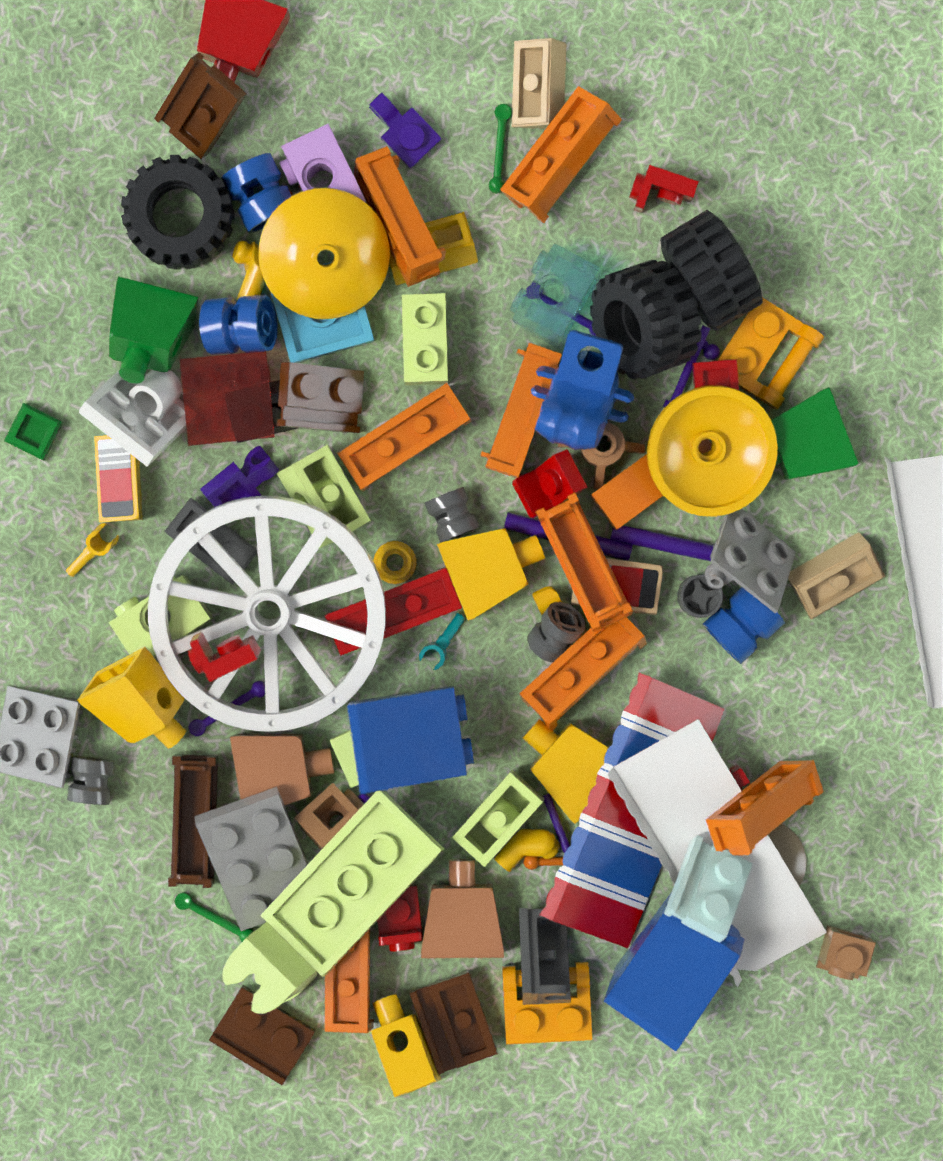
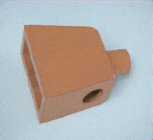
(278, 762)
(462, 917)

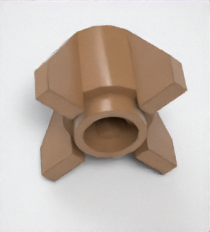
(601, 460)

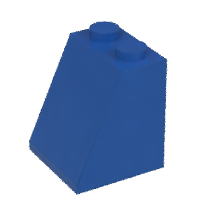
(409, 738)
(671, 976)

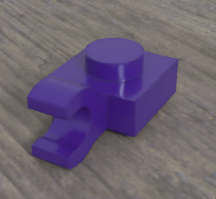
(408, 134)
(240, 483)

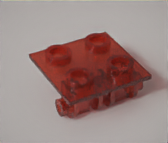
(227, 398)

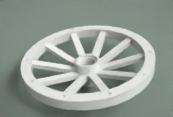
(325, 526)

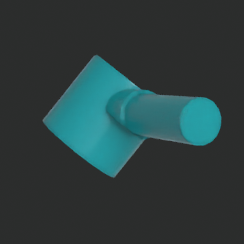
(444, 640)

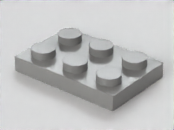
(252, 852)

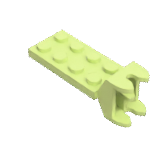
(333, 902)

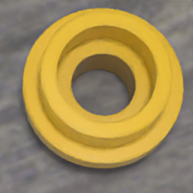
(405, 552)

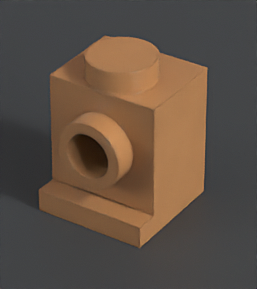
(316, 816)
(845, 953)

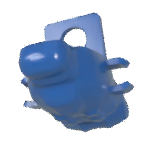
(581, 392)

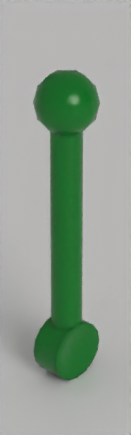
(502, 114)
(184, 901)

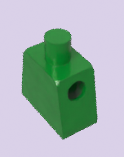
(149, 327)
(813, 438)

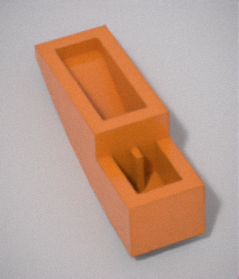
(631, 491)

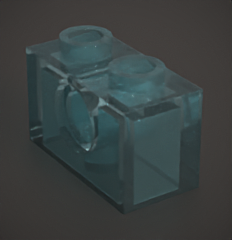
(555, 321)

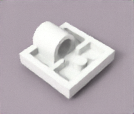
(140, 415)

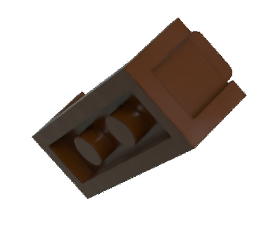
(193, 795)

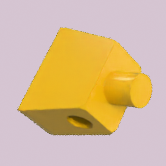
(488, 567)
(135, 699)
(566, 764)
(412, 1066)

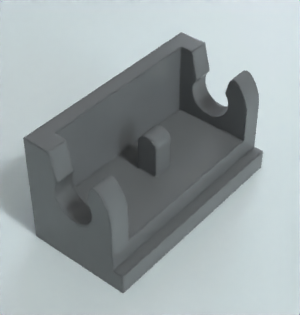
(543, 959)

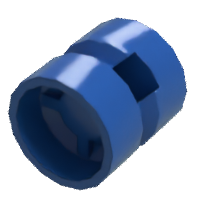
(241, 181)
(238, 324)
(742, 625)

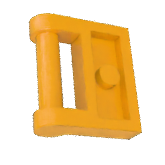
(757, 341)
(547, 1021)

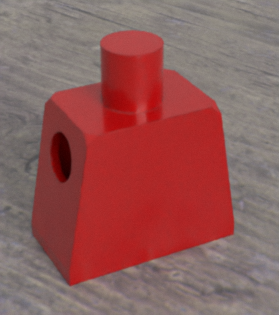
(240, 34)

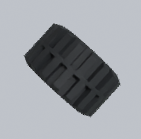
(151, 186)
(713, 268)
(649, 315)

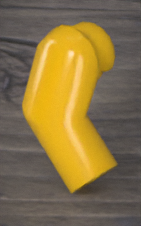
(249, 256)
(527, 843)

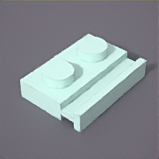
(708, 889)

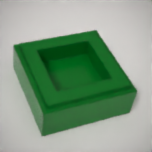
(33, 431)

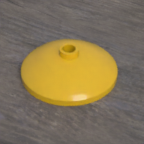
(318, 222)
(733, 468)

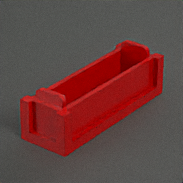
(405, 607)

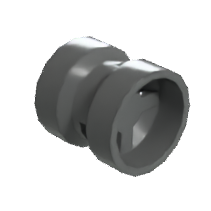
(452, 514)
(704, 599)
(560, 626)
(90, 780)

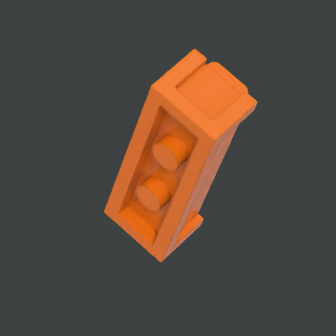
(560, 153)
(405, 228)
(521, 413)
(404, 436)
(584, 563)
(581, 669)
(764, 806)
(349, 991)

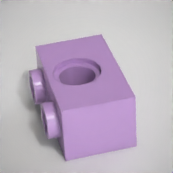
(317, 153)

